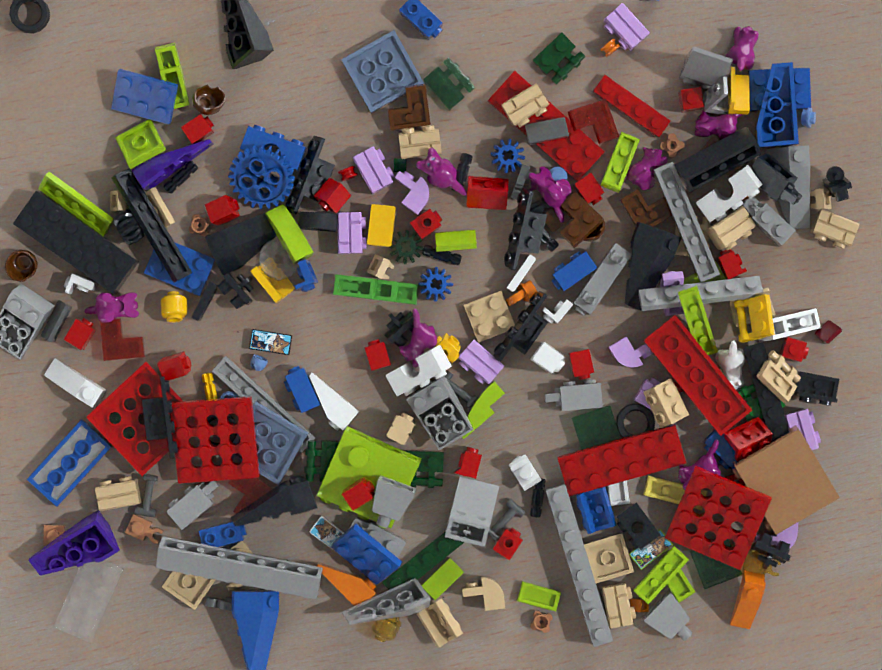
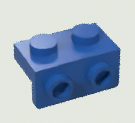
(595, 510)

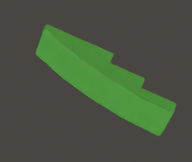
(376, 289)

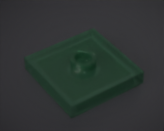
(596, 427)
(713, 571)

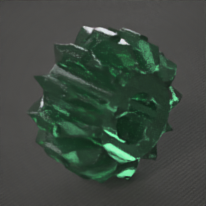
(412, 245)

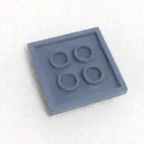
(382, 71)
(276, 443)

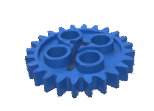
(270, 163)

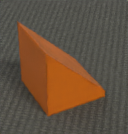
(639, 605)

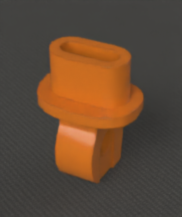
(525, 292)

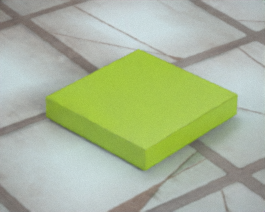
(140, 143)

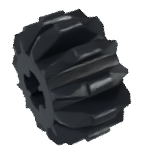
(128, 227)

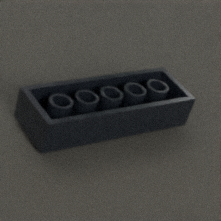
(75, 242)

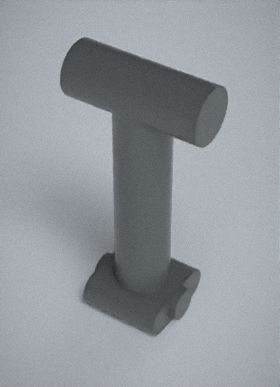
(460, 392)
(145, 509)
(514, 509)

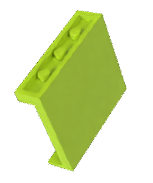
(383, 461)

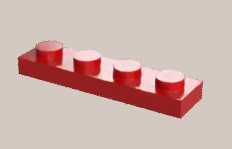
(631, 106)

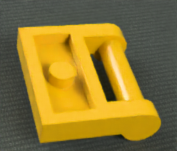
(760, 318)

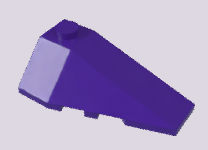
(164, 165)
(81, 544)

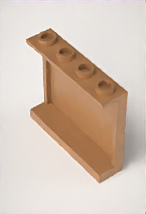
(790, 476)

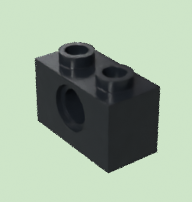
(633, 516)

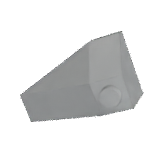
(797, 161)
(396, 602)

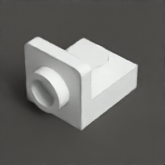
(83, 284)
(561, 309)
(524, 472)

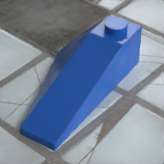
(778, 112)
(256, 621)

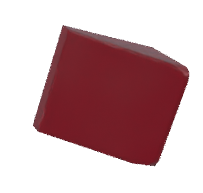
(828, 332)

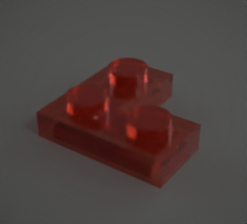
(598, 116)
(115, 346)
(251, 488)

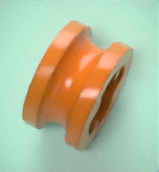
(610, 47)

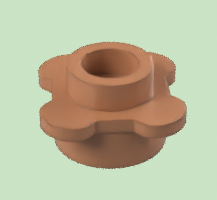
(672, 151)
(196, 219)
(546, 621)

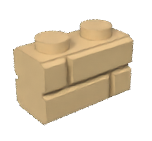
(525, 105)
(419, 142)
(731, 228)
(834, 228)
(401, 427)
(118, 494)
(617, 605)

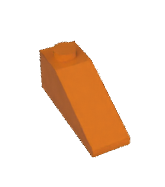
(352, 586)
(748, 599)

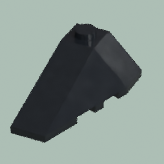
(289, 496)

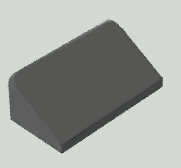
(546, 130)
(56, 321)

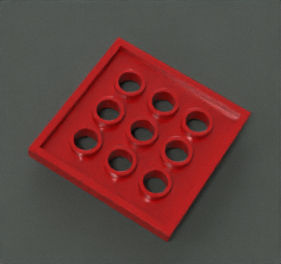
(129, 418)
(208, 470)
(712, 505)

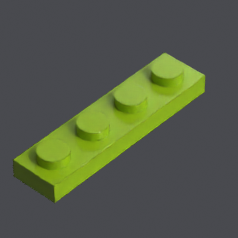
(76, 203)
(697, 319)

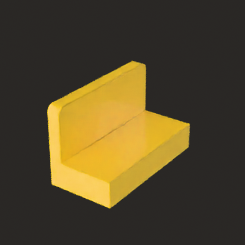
(738, 93)
(381, 225)
(275, 288)

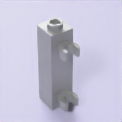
(601, 279)

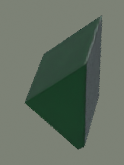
(400, 165)

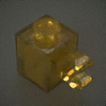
(753, 565)

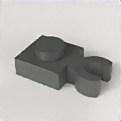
(522, 178)
(224, 604)

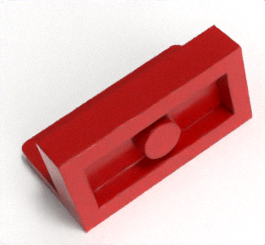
(487, 193)

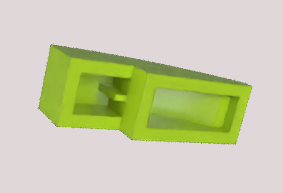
(172, 72)
(289, 234)
(481, 409)

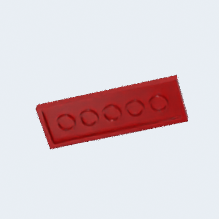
(574, 153)
(697, 375)
(621, 460)

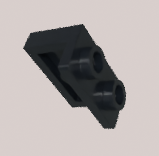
(817, 387)

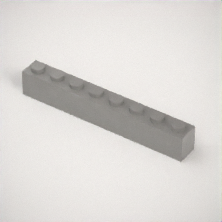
(579, 565)
(239, 567)

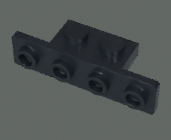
(312, 175)
(526, 230)
(526, 329)
(157, 418)

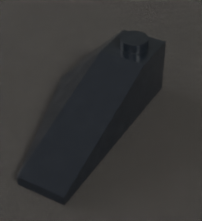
(246, 34)
(240, 242)
(651, 257)

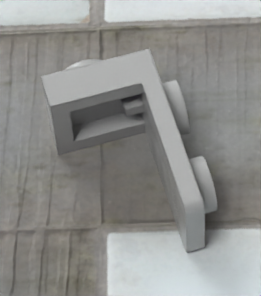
(716, 97)

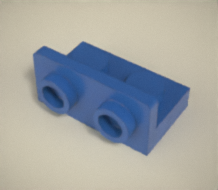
(306, 272)

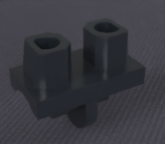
(837, 183)
(230, 283)
(398, 326)
(763, 547)

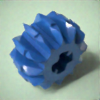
(506, 148)
(438, 277)

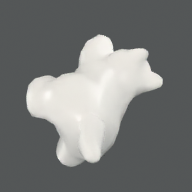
(731, 364)

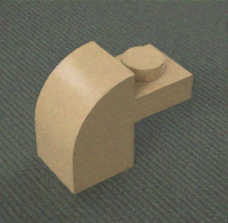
(490, 590)

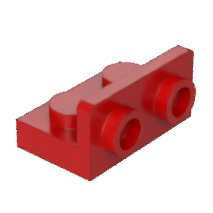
(748, 438)

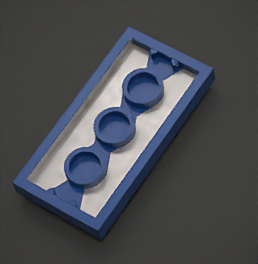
(69, 462)

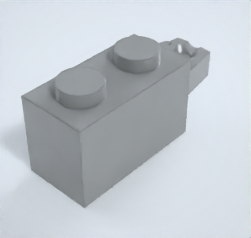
(768, 221)
(577, 396)
(193, 504)
(383, 536)

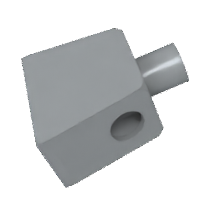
(391, 500)
(669, 618)

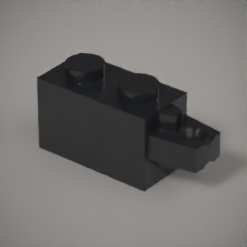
(776, 179)

